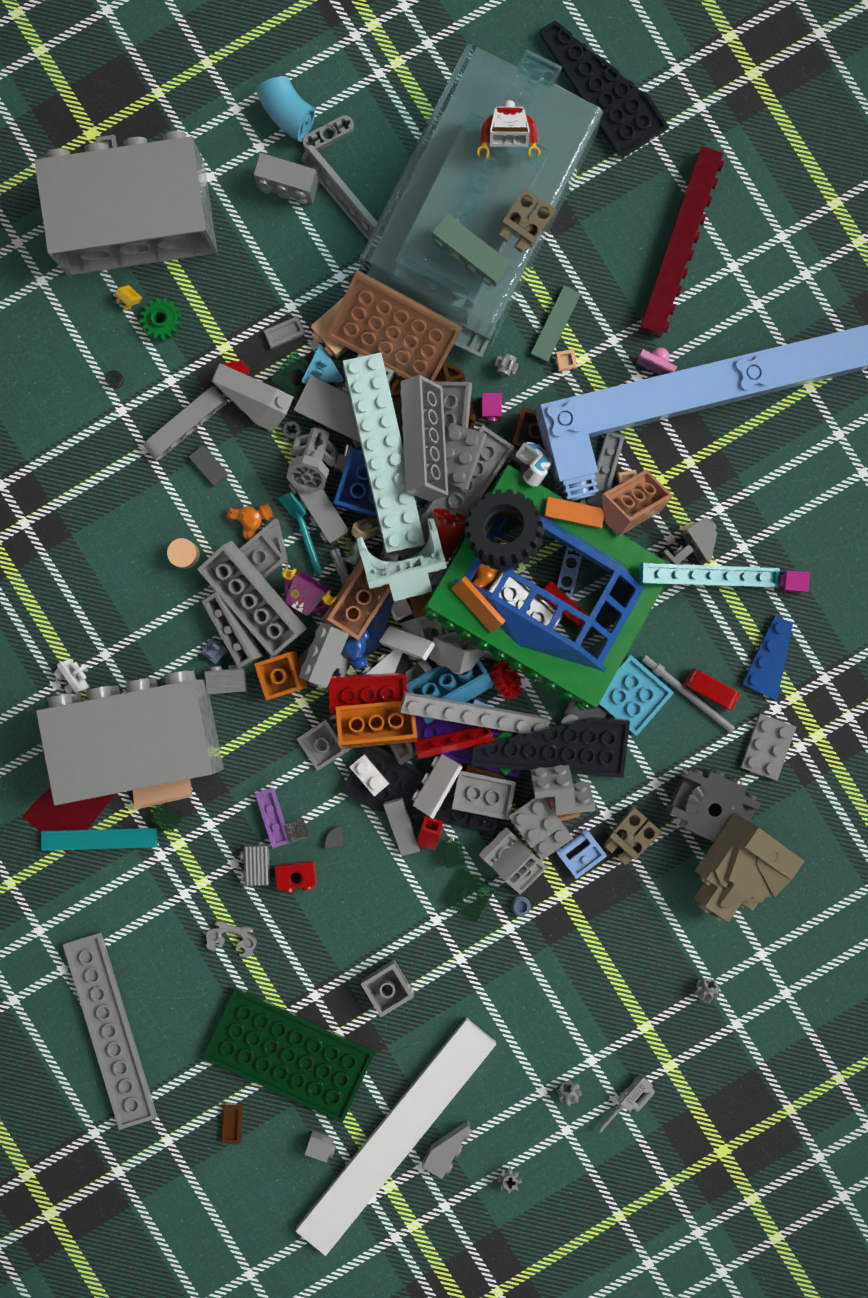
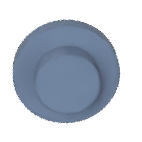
(521, 906)

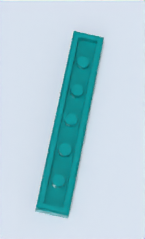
(99, 839)

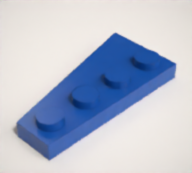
(769, 661)

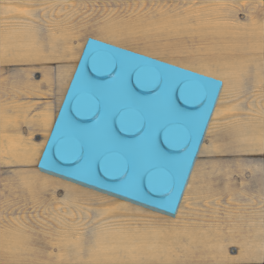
(635, 695)

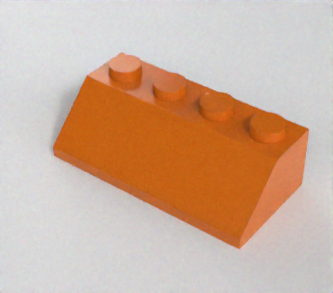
(374, 725)

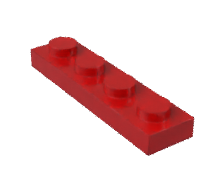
(453, 741)

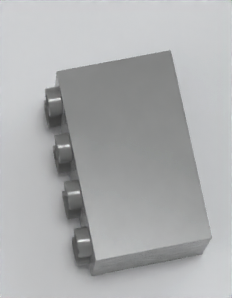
(125, 204)
(129, 737)

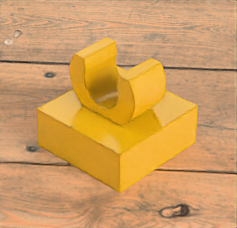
(128, 296)

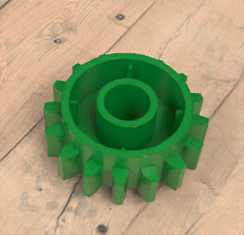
(158, 309)

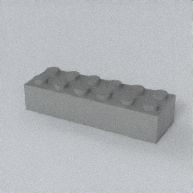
(424, 438)
(252, 598)

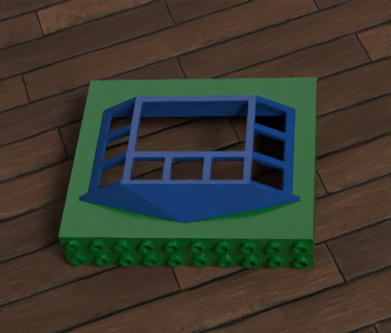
(526, 641)

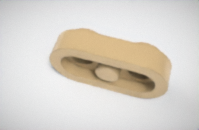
(366, 528)

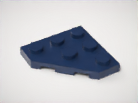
(379, 624)

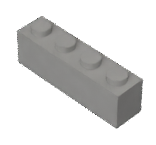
(322, 514)
(232, 631)

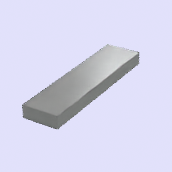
(606, 466)

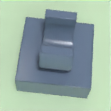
(214, 651)

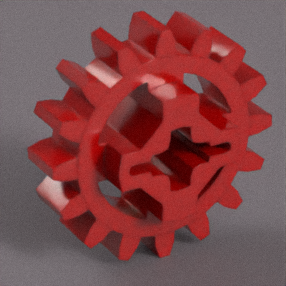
(505, 679)

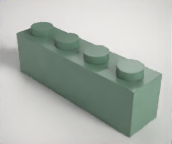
(471, 250)

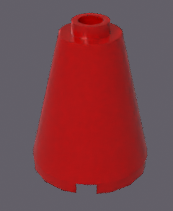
(449, 528)

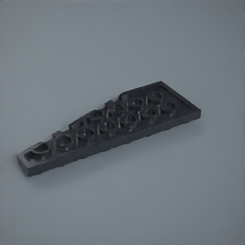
(628, 113)
(586, 745)
(403, 784)

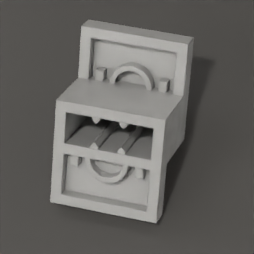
(558, 784)
(540, 827)
(513, 861)

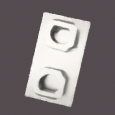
(74, 676)

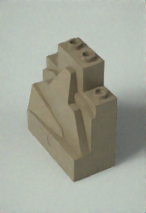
(743, 869)

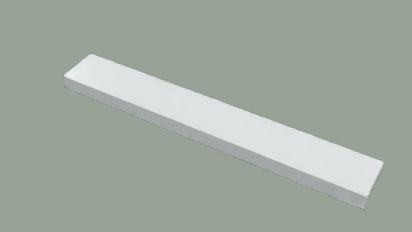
(395, 1136)

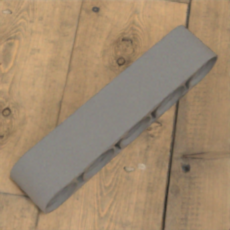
(185, 423)

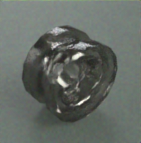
(113, 373)

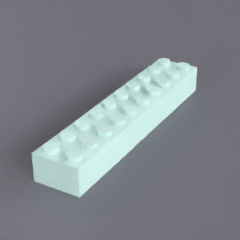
(383, 452)

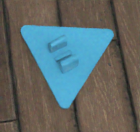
(322, 368)

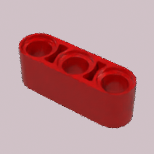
(712, 689)

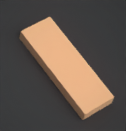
(162, 793)

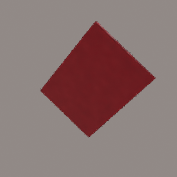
(66, 816)

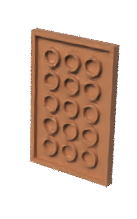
(389, 323)

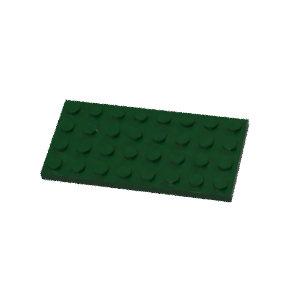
(289, 1054)

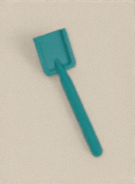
(297, 512)

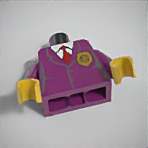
(305, 593)

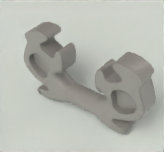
(215, 936)

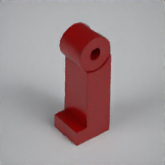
(554, 590)

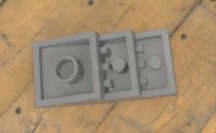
(322, 743)

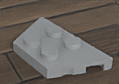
(266, 549)

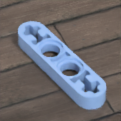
(571, 572)

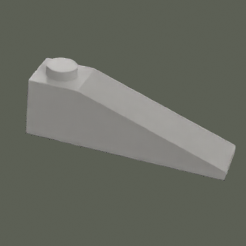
(258, 400)

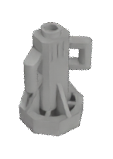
(308, 470)

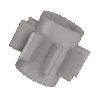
(506, 365)
(707, 990)
(569, 1092)
(509, 1185)

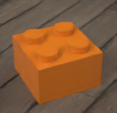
(280, 675)

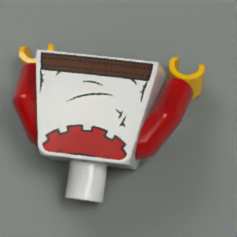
(509, 128)

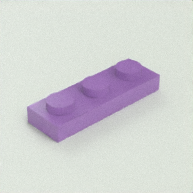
(272, 817)

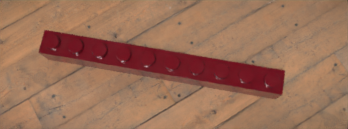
(681, 241)

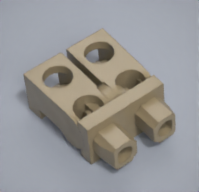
(522, 226)
(633, 835)

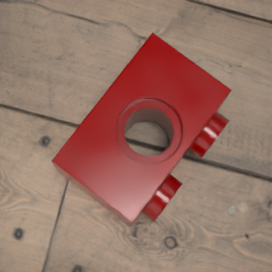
(305, 869)

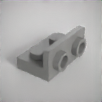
(678, 556)

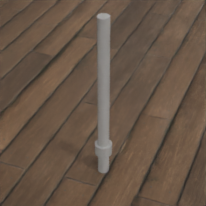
(659, 670)

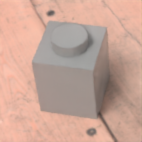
(320, 1146)

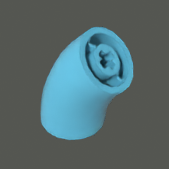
(286, 107)

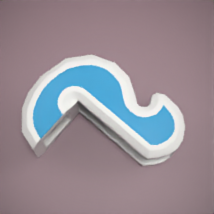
(537, 459)

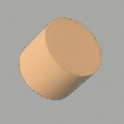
(183, 553)

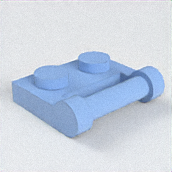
(583, 859)

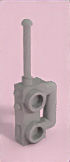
(630, 1095)

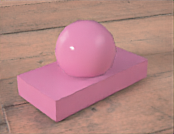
(656, 361)

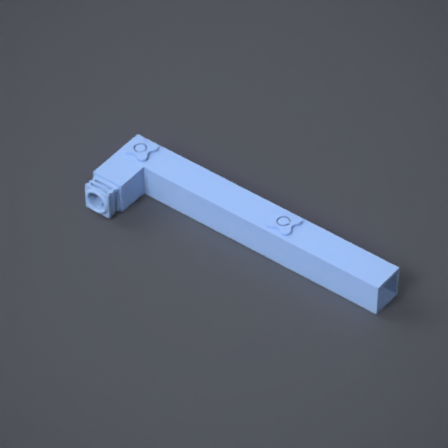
(573, 420)

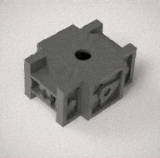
(700, 790)

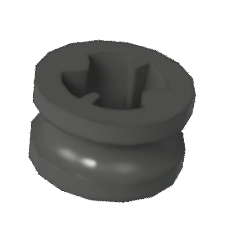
(290, 424)

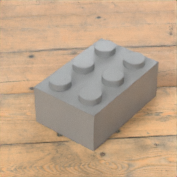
(286, 179)

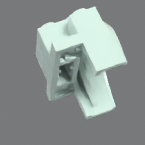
(408, 576)

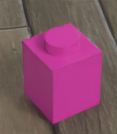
(491, 407)
(794, 581)

